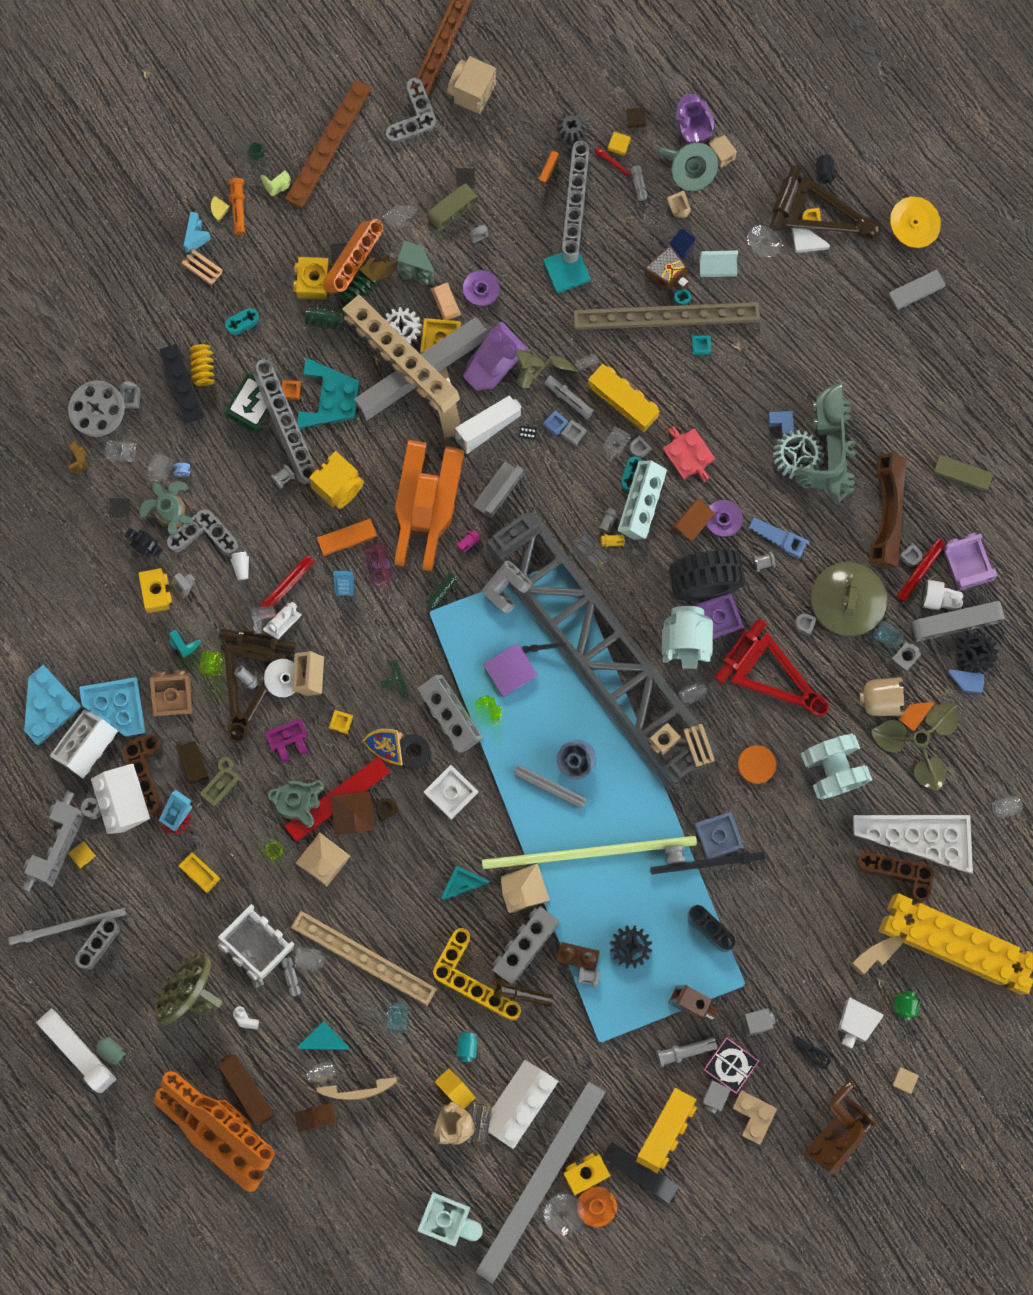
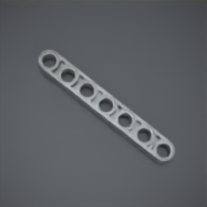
(575, 209)
(284, 412)

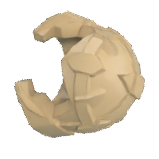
(453, 1125)

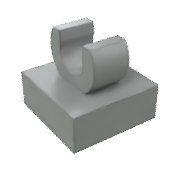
(182, 584)

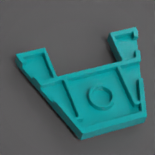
(336, 396)

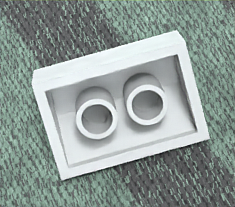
(83, 743)
(120, 799)

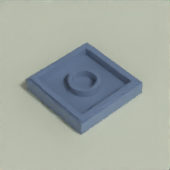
(719, 836)

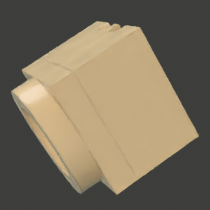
(472, 84)

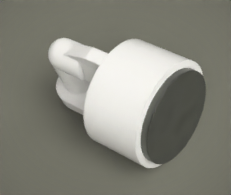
(936, 596)

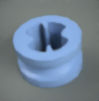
(181, 469)

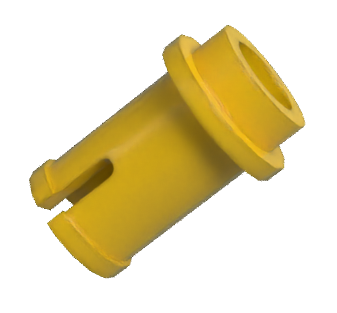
(612, 540)

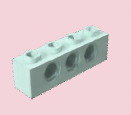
(642, 500)

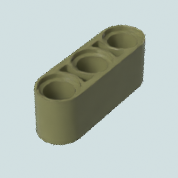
(452, 206)

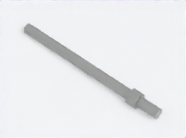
(29, 936)

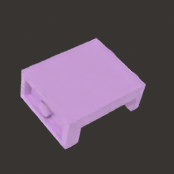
(968, 562)

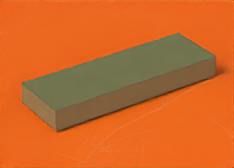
(963, 473)

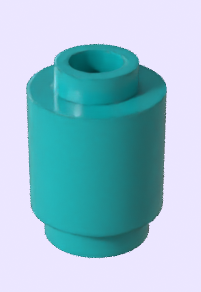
(466, 1047)

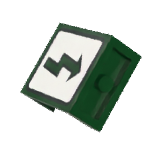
(248, 405)

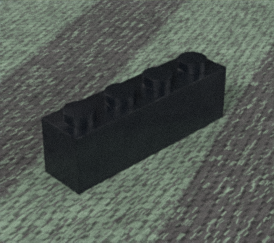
(181, 383)

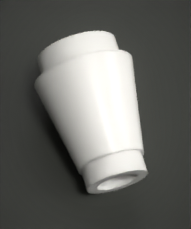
(240, 564)

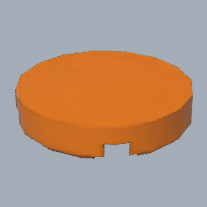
(756, 764)
(598, 1206)

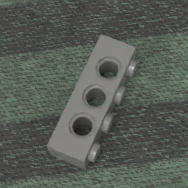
(470, 734)
(512, 973)

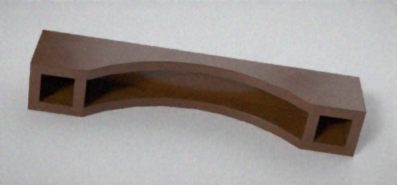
(886, 546)

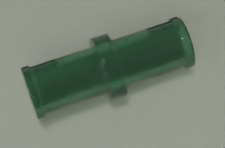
(441, 590)

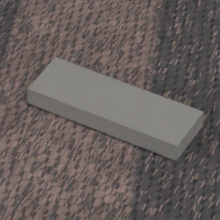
(916, 290)

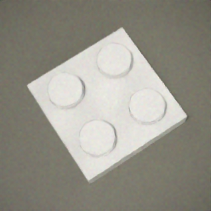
(451, 792)

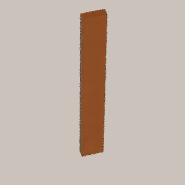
(441, 45)

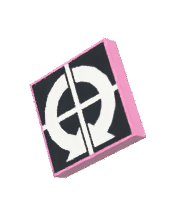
(731, 1065)

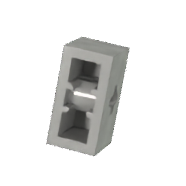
(758, 1022)

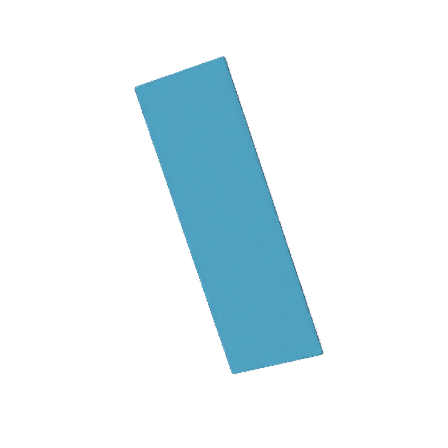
(621, 807)

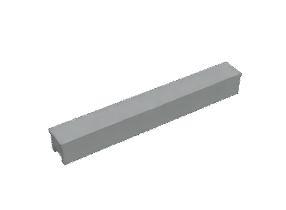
(439, 356)

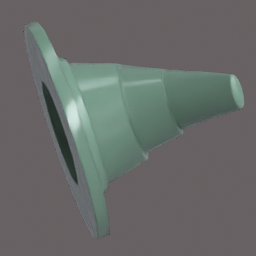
(692, 165)

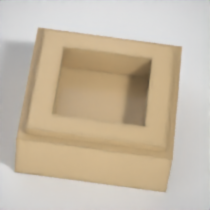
(905, 1080)

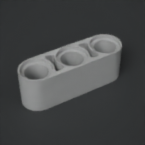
(96, 954)

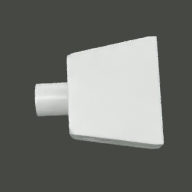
(857, 1022)

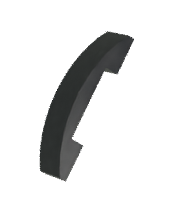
(627, 1164)

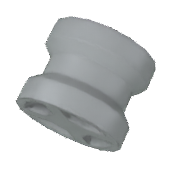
(93, 812)
(675, 855)

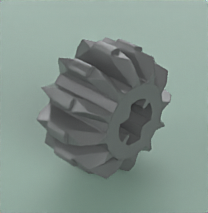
(571, 128)

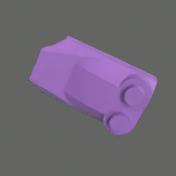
(493, 358)

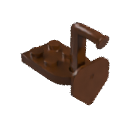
(842, 1133)

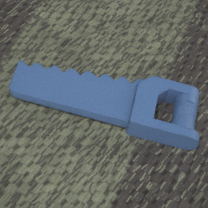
(779, 537)

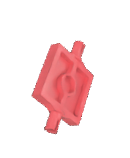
(689, 454)

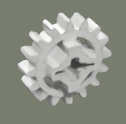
(409, 327)

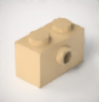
(308, 673)

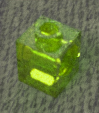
(211, 663)

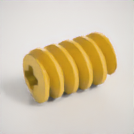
(200, 365)

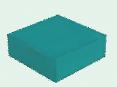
(701, 345)

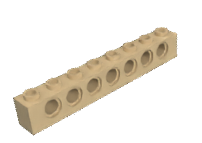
(360, 308)

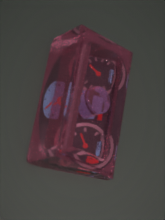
(379, 564)

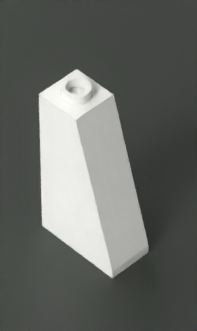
(487, 423)

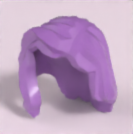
(694, 119)

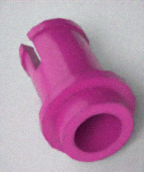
(469, 541)

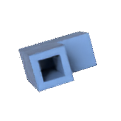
(783, 420)

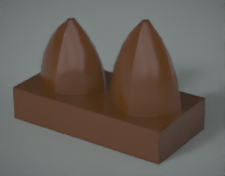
(578, 956)

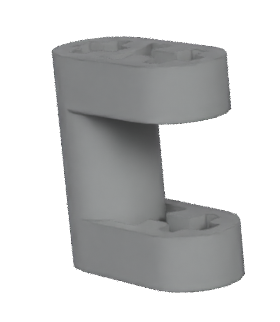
(506, 574)

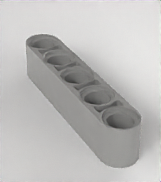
(957, 621)

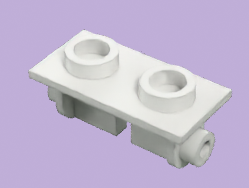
(282, 621)

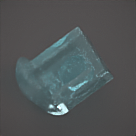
(888, 635)
(397, 1018)

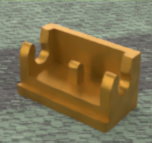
(380, 269)

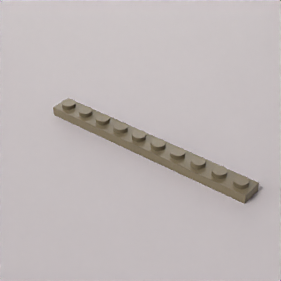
(666, 316)

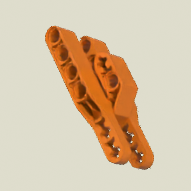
(418, 498)
(222, 1125)

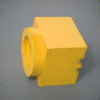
(336, 481)

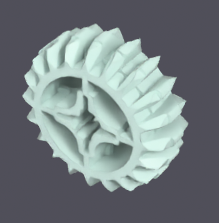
(805, 457)

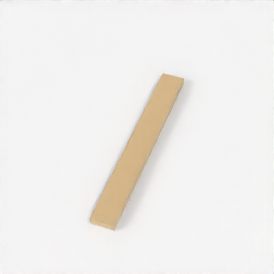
(364, 958)

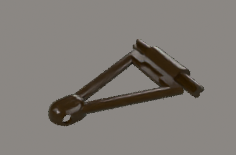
(790, 201)
(255, 647)

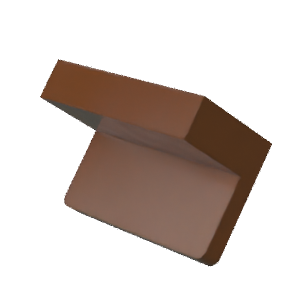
(693, 520)

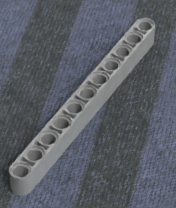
(540, 1182)

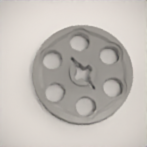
(103, 404)

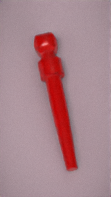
(605, 156)

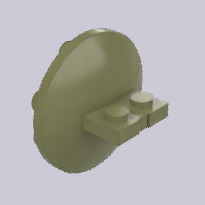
(848, 599)
(186, 991)

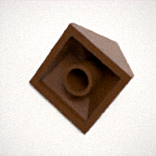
(352, 813)

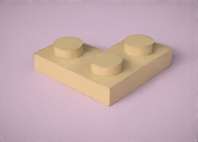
(759, 1114)

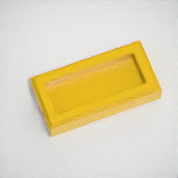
(199, 872)

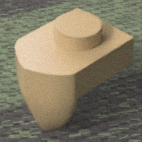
(679, 205)

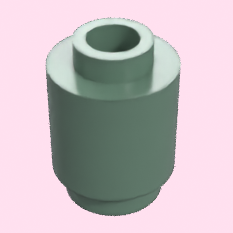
(110, 1051)

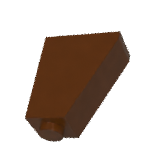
(316, 1118)

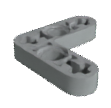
(420, 114)
(201, 527)

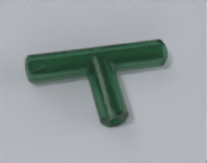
(398, 679)

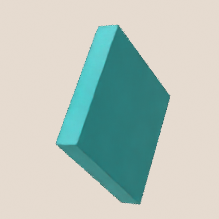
(564, 274)

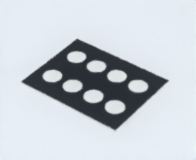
(527, 432)

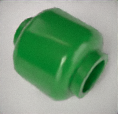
(906, 1005)

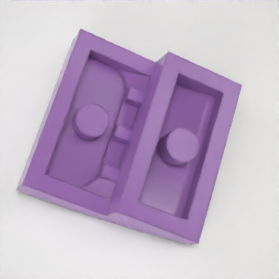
(510, 670)

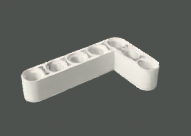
(95, 1072)

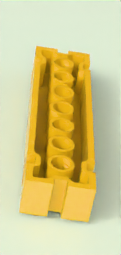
(959, 944)

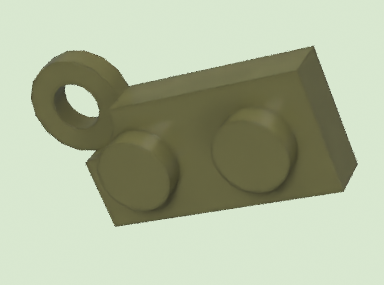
(221, 783)

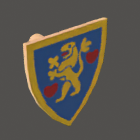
(385, 745)

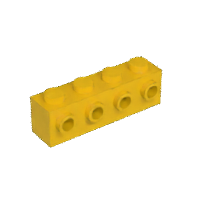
(623, 397)
(666, 1130)

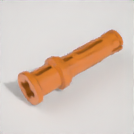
(237, 197)

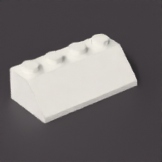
(520, 1103)

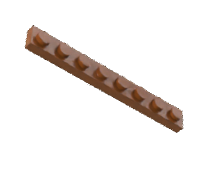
(328, 144)

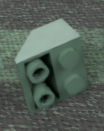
(415, 264)

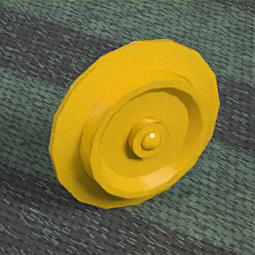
(915, 222)

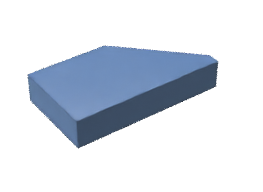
(968, 681)

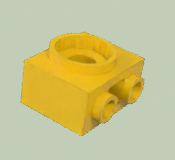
(307, 268)

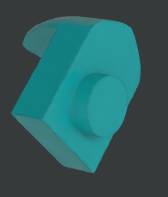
(177, 643)

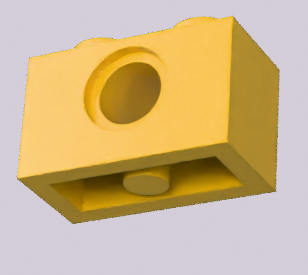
(150, 580)
(598, 1173)

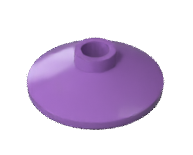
(479, 280)
(729, 511)

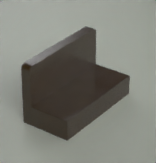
(192, 762)

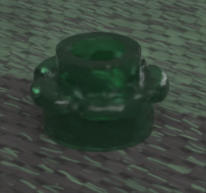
(256, 146)

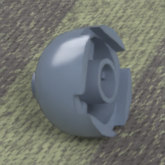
(576, 759)

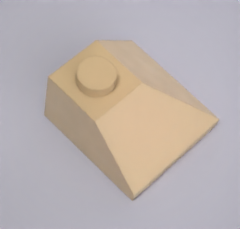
(323, 859)
(524, 889)

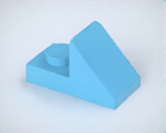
(194, 236)
(175, 810)

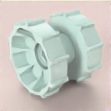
(833, 758)

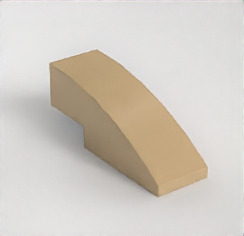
(876, 954)

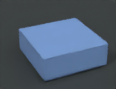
(555, 423)

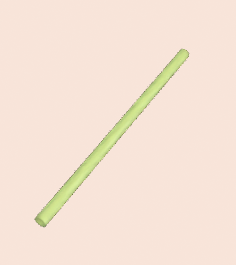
(588, 852)

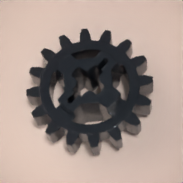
(144, 543)
(984, 654)
(622, 946)

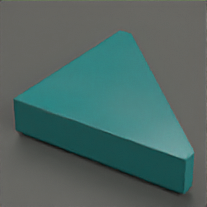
(461, 882)
(323, 1039)

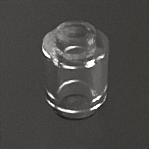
(692, 693)
(1007, 806)
(320, 1073)

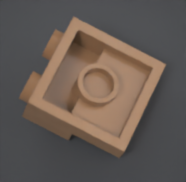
(171, 693)

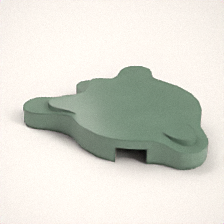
(296, 800)

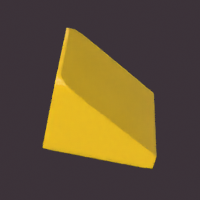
(81, 854)

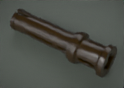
(515, 992)

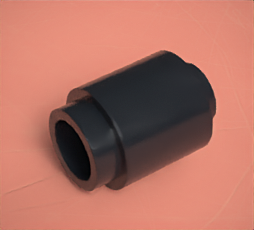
(825, 169)

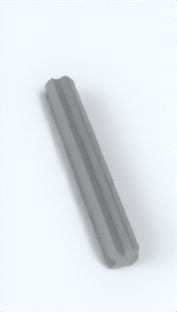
(550, 786)

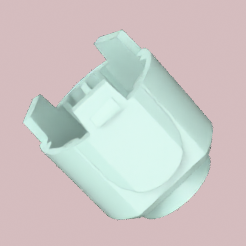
(687, 636)

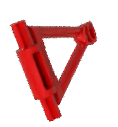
(745, 655)

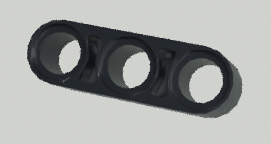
(708, 918)

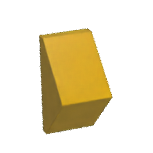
(455, 1089)

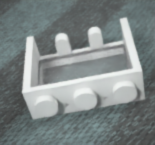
(254, 944)

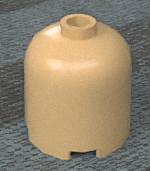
(883, 697)

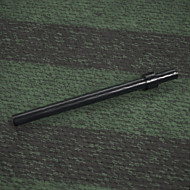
(744, 858)

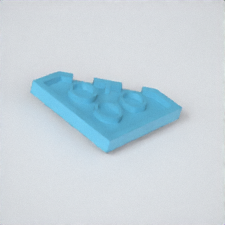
(116, 704)
(47, 705)

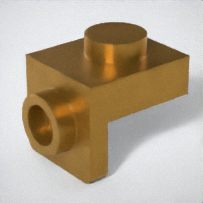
(81, 463)

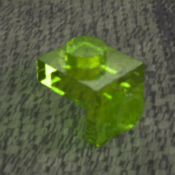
(494, 710)

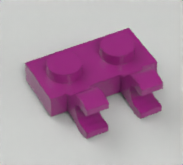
(286, 735)

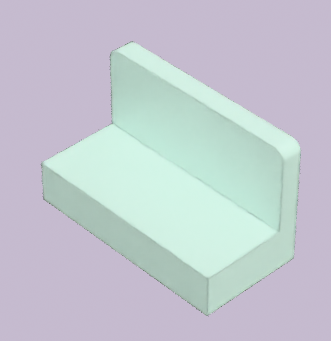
(718, 263)

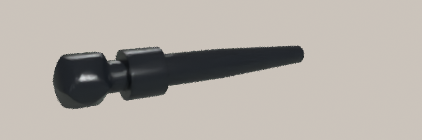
(534, 648)

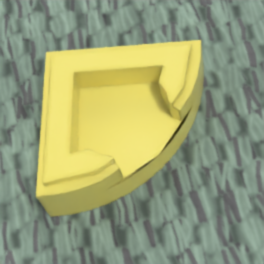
(218, 208)

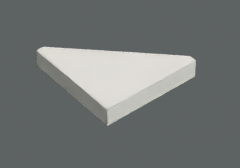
(807, 241)

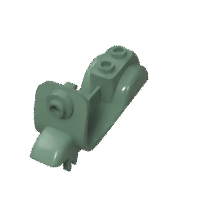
(830, 422)

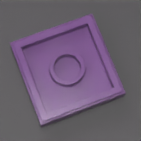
(724, 615)

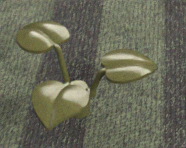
(527, 373)
(892, 735)

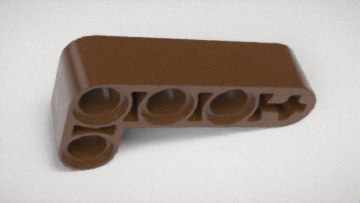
(146, 776)
(894, 872)

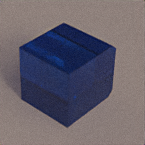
(682, 243)

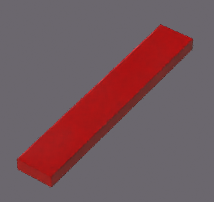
(357, 783)

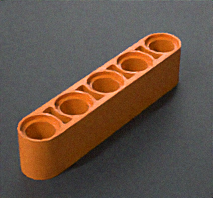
(353, 256)

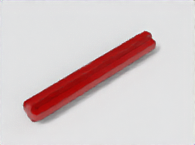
(921, 570)
(288, 582)

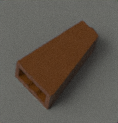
(246, 1090)

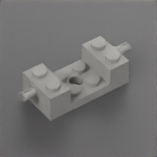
(47, 871)

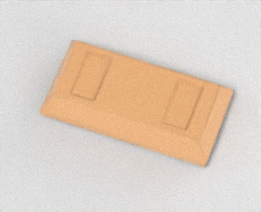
(445, 301)

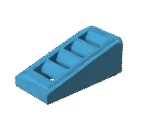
(344, 582)

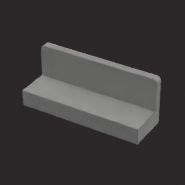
(498, 489)

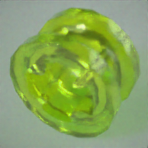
(278, 845)

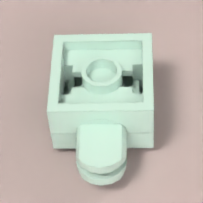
(448, 1221)

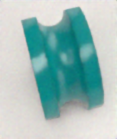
(678, 294)

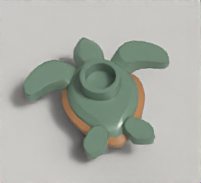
(168, 506)

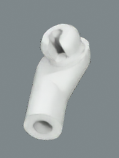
(243, 1020)

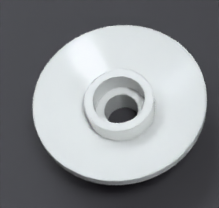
(273, 678)

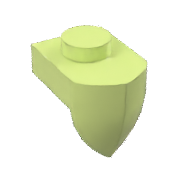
(278, 184)

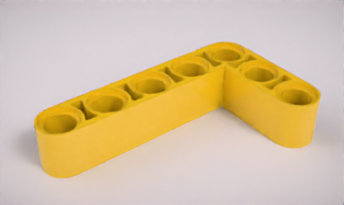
(470, 983)

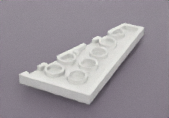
(930, 837)

